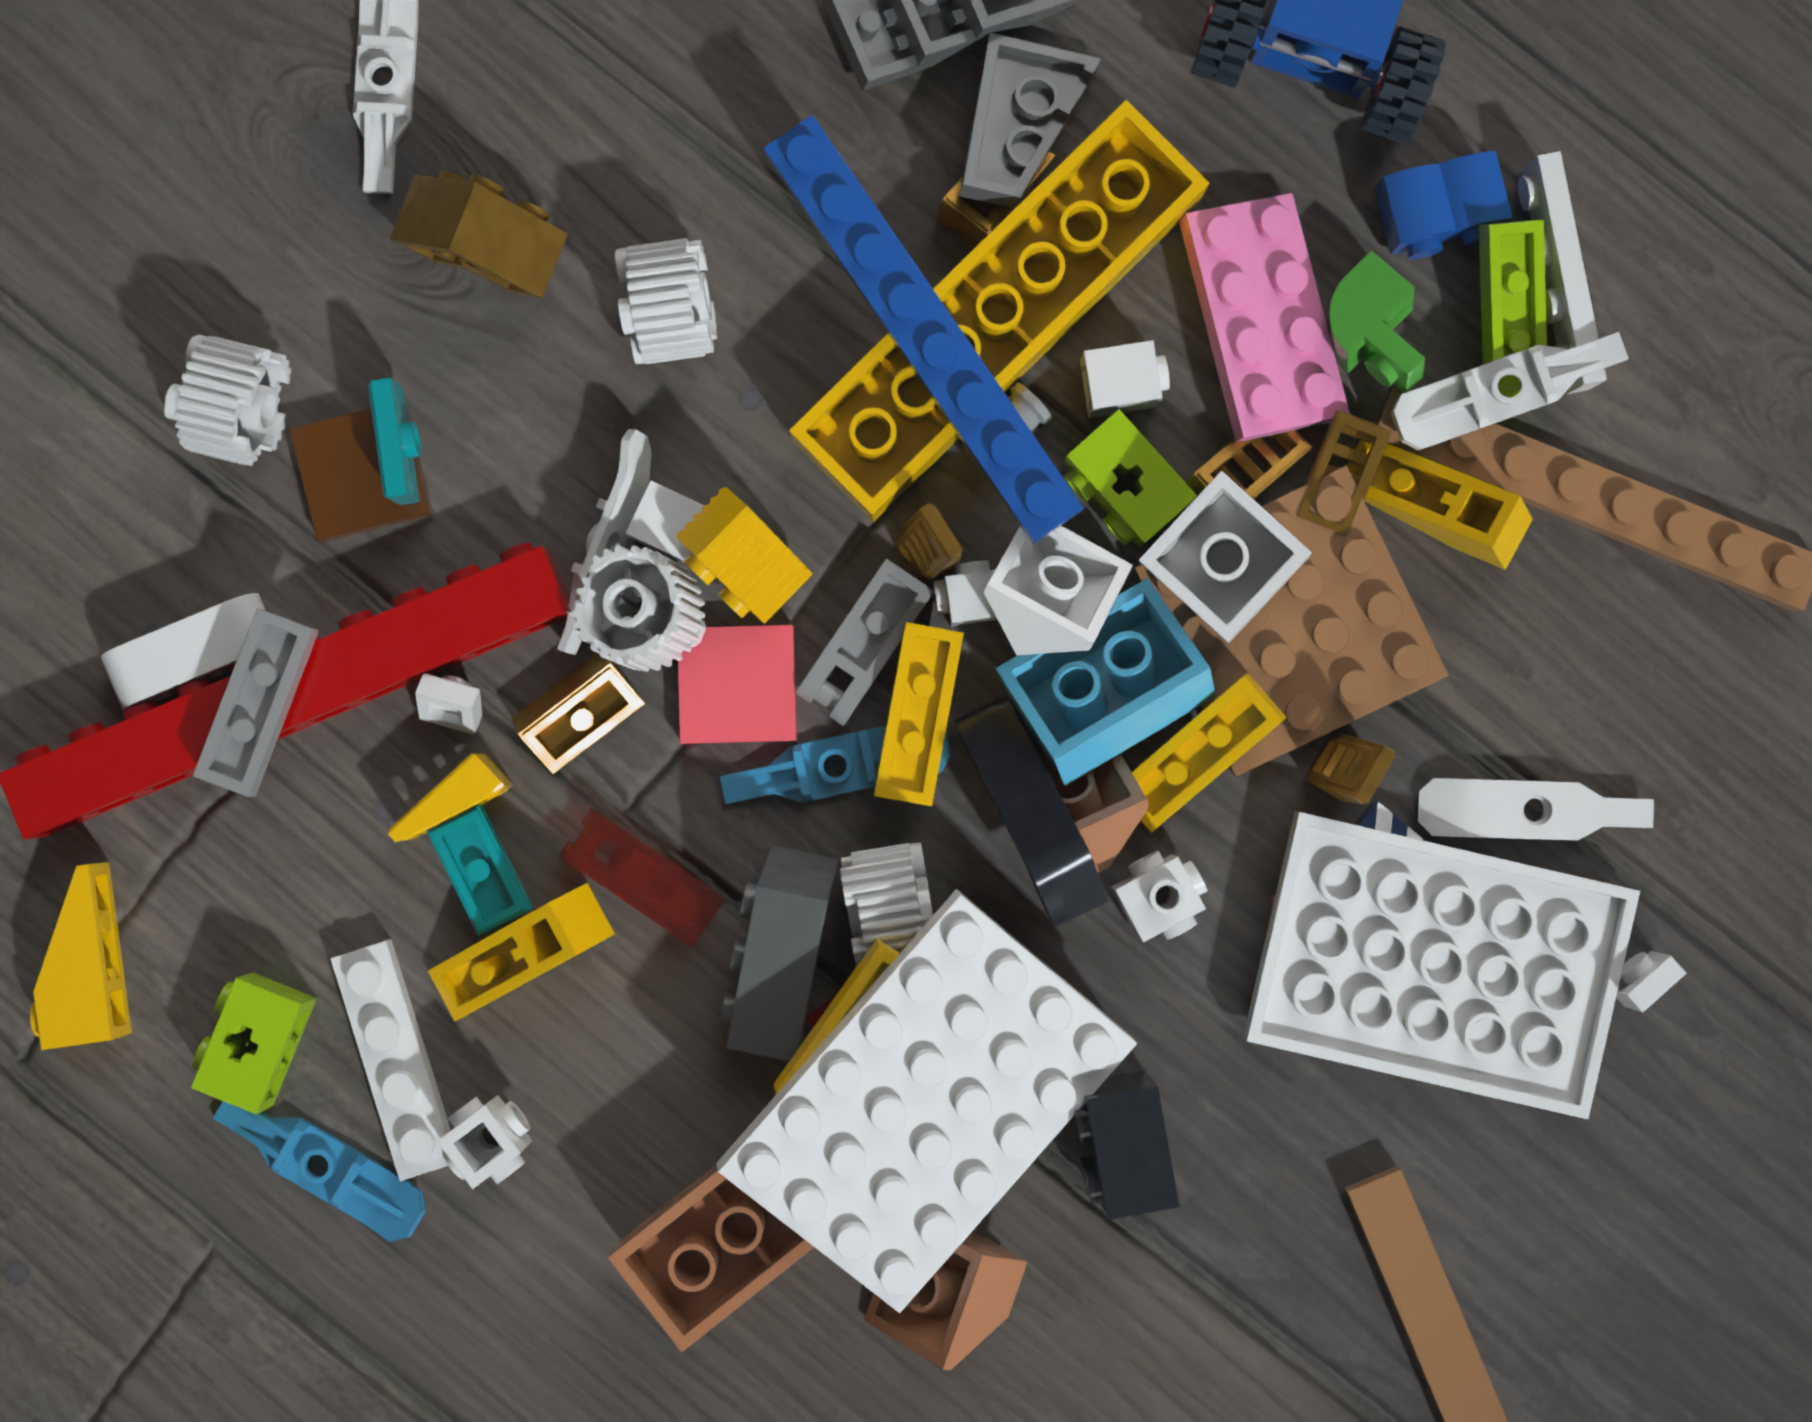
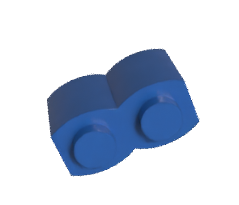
(1441, 204)

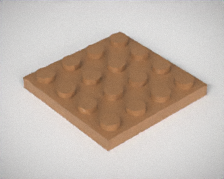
(1333, 635)

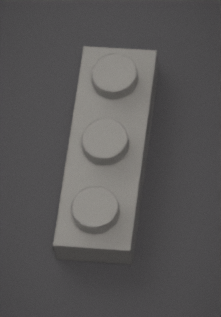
(255, 703)

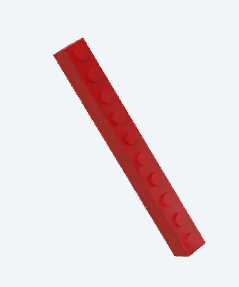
(344, 671)

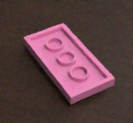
(1263, 316)

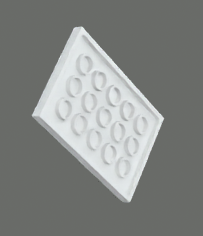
(1441, 965)
(926, 1102)

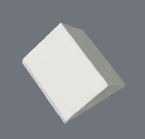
(1054, 592)

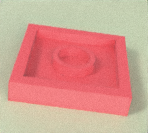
(739, 686)

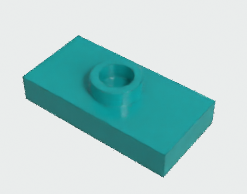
(396, 441)
(480, 869)

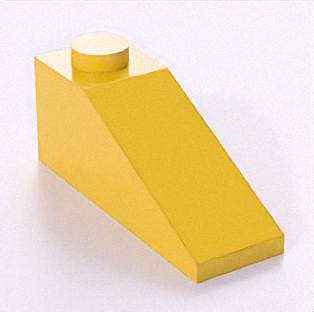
(1447, 504)
(521, 951)
(82, 978)

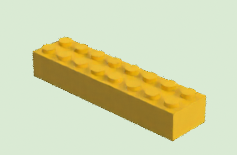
(1009, 300)

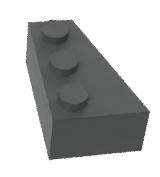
(779, 954)

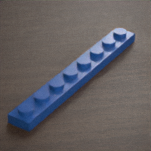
(922, 329)

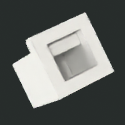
(963, 594)

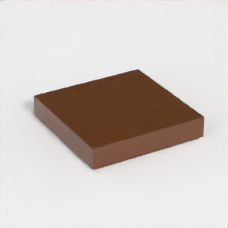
(344, 478)

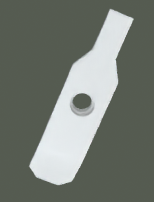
(384, 112)
(1473, 397)
(617, 515)
(1497, 809)

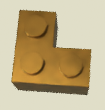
(480, 231)

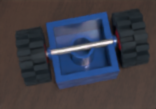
(1331, 46)

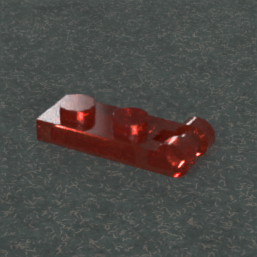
(644, 878)

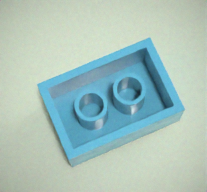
(1115, 694)

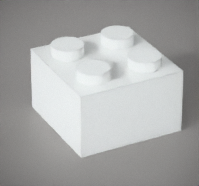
(1225, 557)

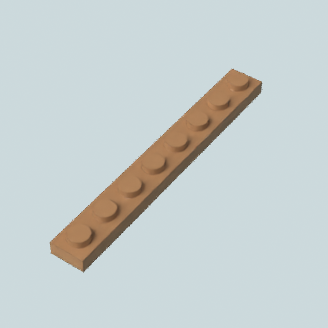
(1625, 510)

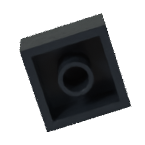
(1127, 1147)

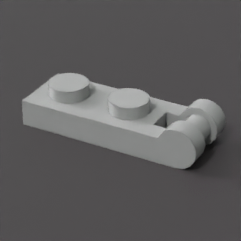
(866, 640)

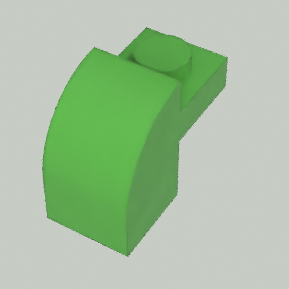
(1362, 322)

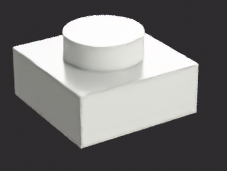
(449, 702)
(1647, 979)

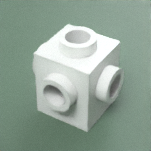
(1138, 893)
(471, 1155)

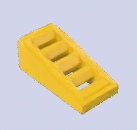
(464, 788)

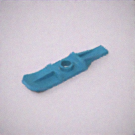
(801, 772)
(352, 1179)

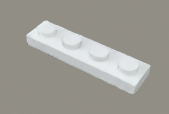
(1568, 301)
(393, 1057)

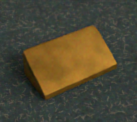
(576, 711)

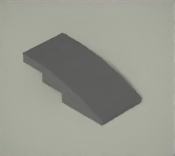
(907, 36)

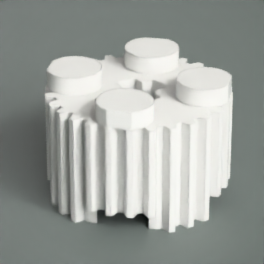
(666, 301)
(228, 399)
(665, 622)
(885, 896)

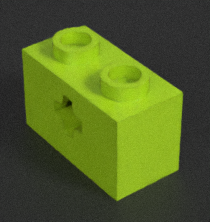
(1123, 449)
(277, 1020)

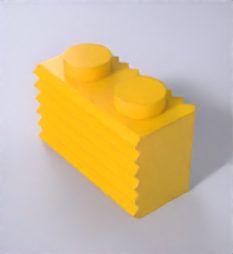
(744, 554)

